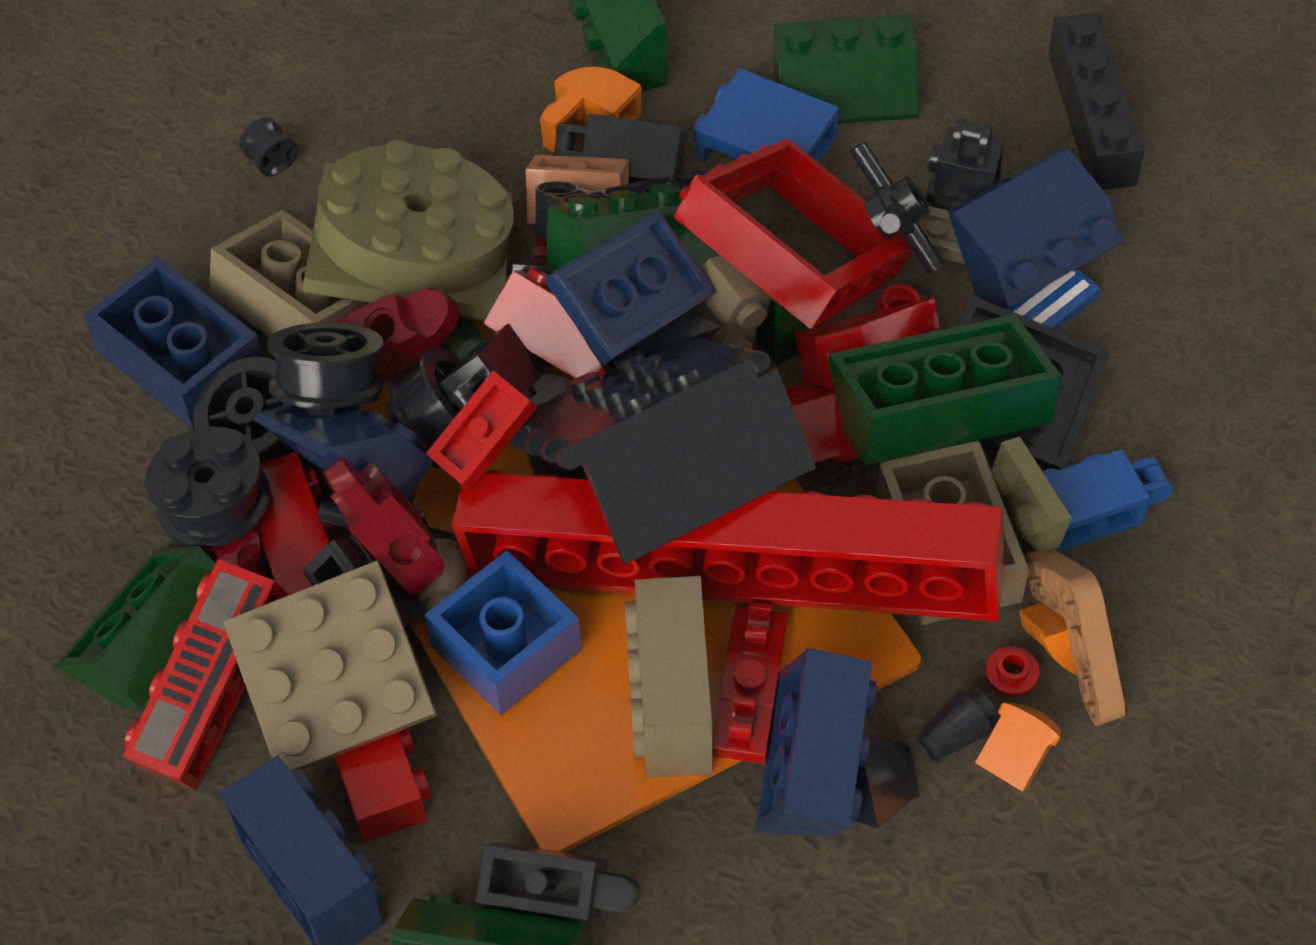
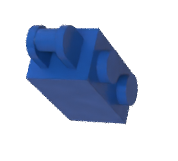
(1107, 494)

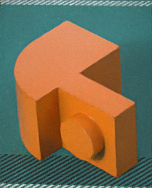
(589, 92)

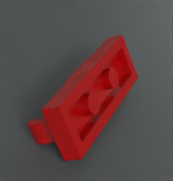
(749, 683)

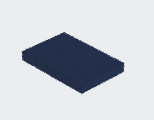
(630, 287)

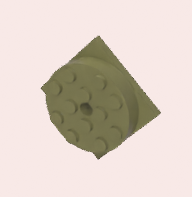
(410, 222)

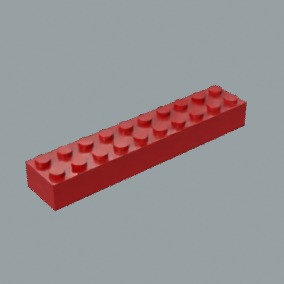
(768, 551)

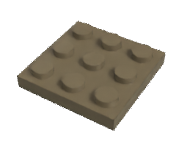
(330, 668)

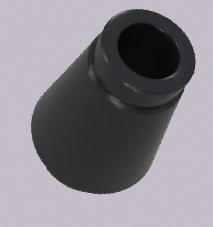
(959, 723)

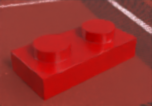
(481, 430)

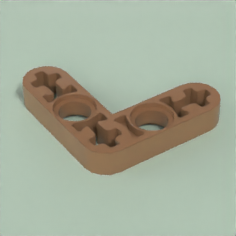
(1079, 599)

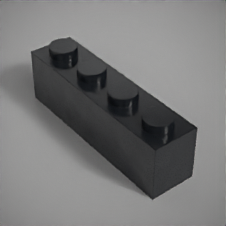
(1095, 101)

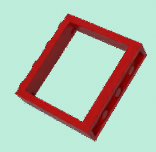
(767, 261)

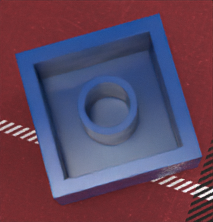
(503, 632)

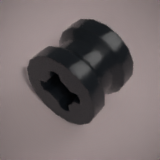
(268, 146)

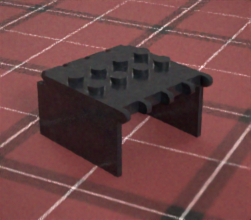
(670, 438)

